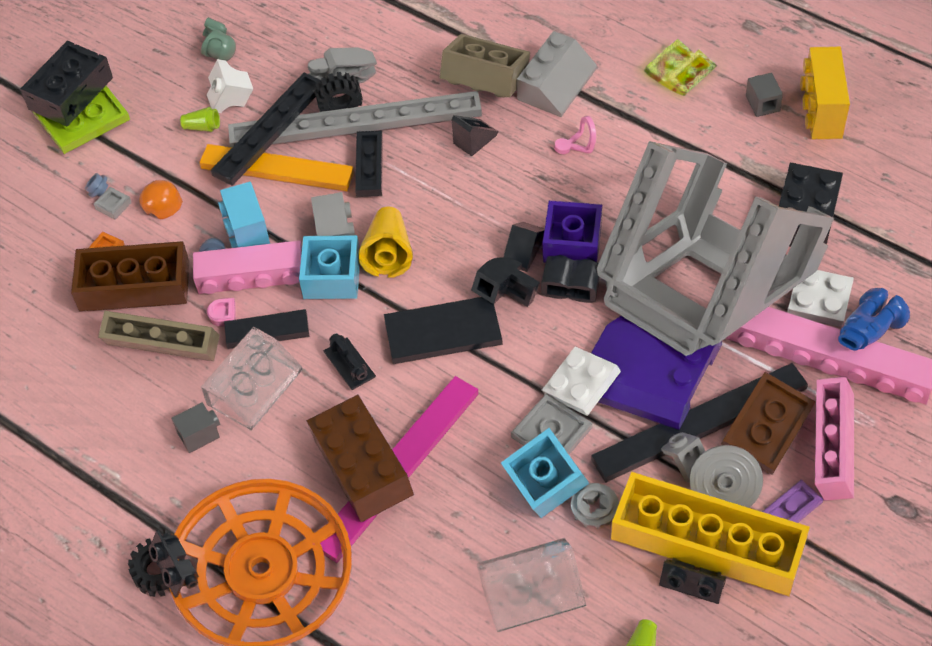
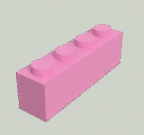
(247, 267)
(834, 439)

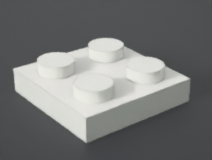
(822, 298)
(581, 380)

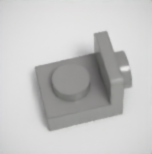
(685, 451)

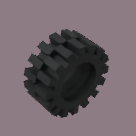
(338, 85)
(139, 574)

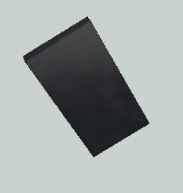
(442, 329)

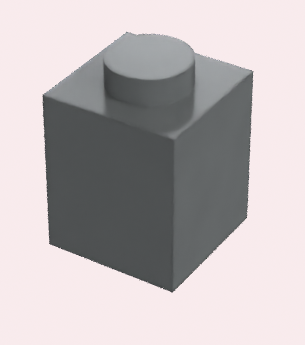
(764, 94)
(196, 427)

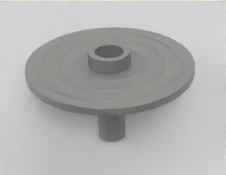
(728, 475)

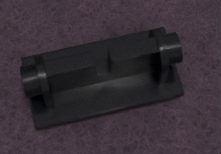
(348, 361)
(166, 551)
(684, 579)

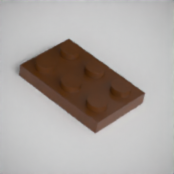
(769, 421)

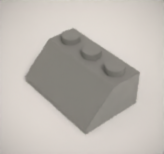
(555, 75)

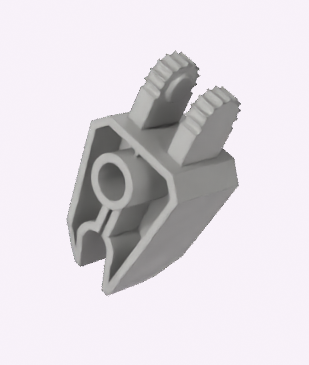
(349, 60)

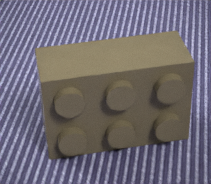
(483, 65)

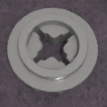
(590, 494)

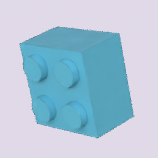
(243, 216)
(329, 267)
(544, 473)

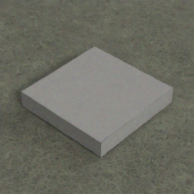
(549, 413)

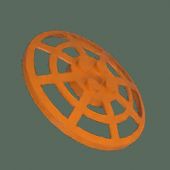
(265, 548)

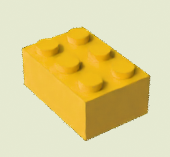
(825, 93)

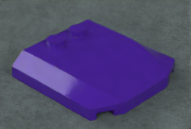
(653, 376)

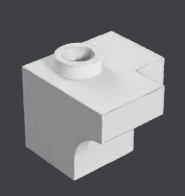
(228, 87)

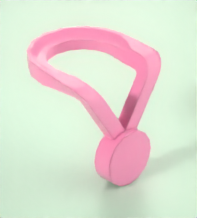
(563, 145)

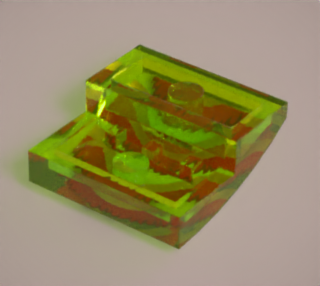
(680, 68)

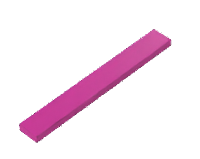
(412, 451)

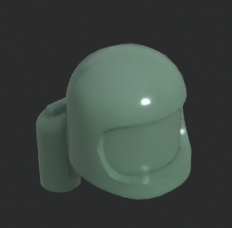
(217, 42)

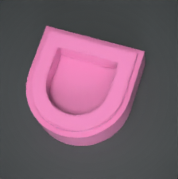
(221, 311)

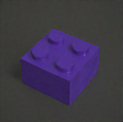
(572, 230)

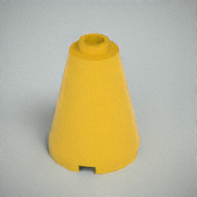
(386, 245)

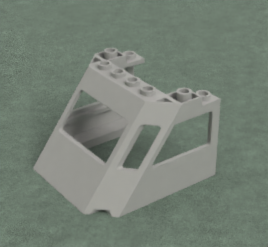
(749, 259)

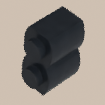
(570, 279)

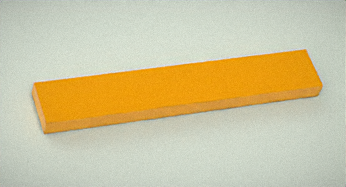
(288, 169)

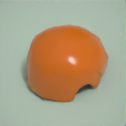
(160, 199)

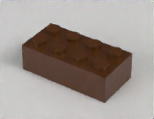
(130, 276)
(360, 458)

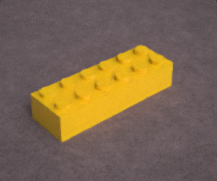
(710, 533)

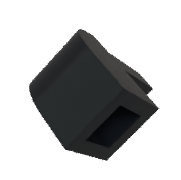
(503, 277)

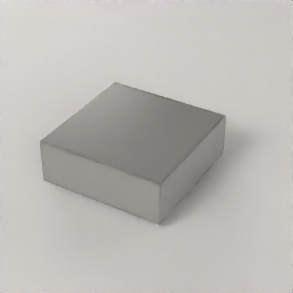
(112, 203)

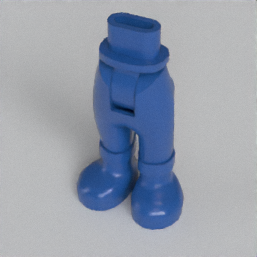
(863, 329)

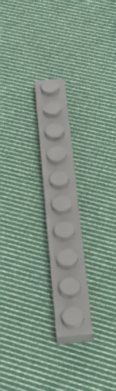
(371, 117)

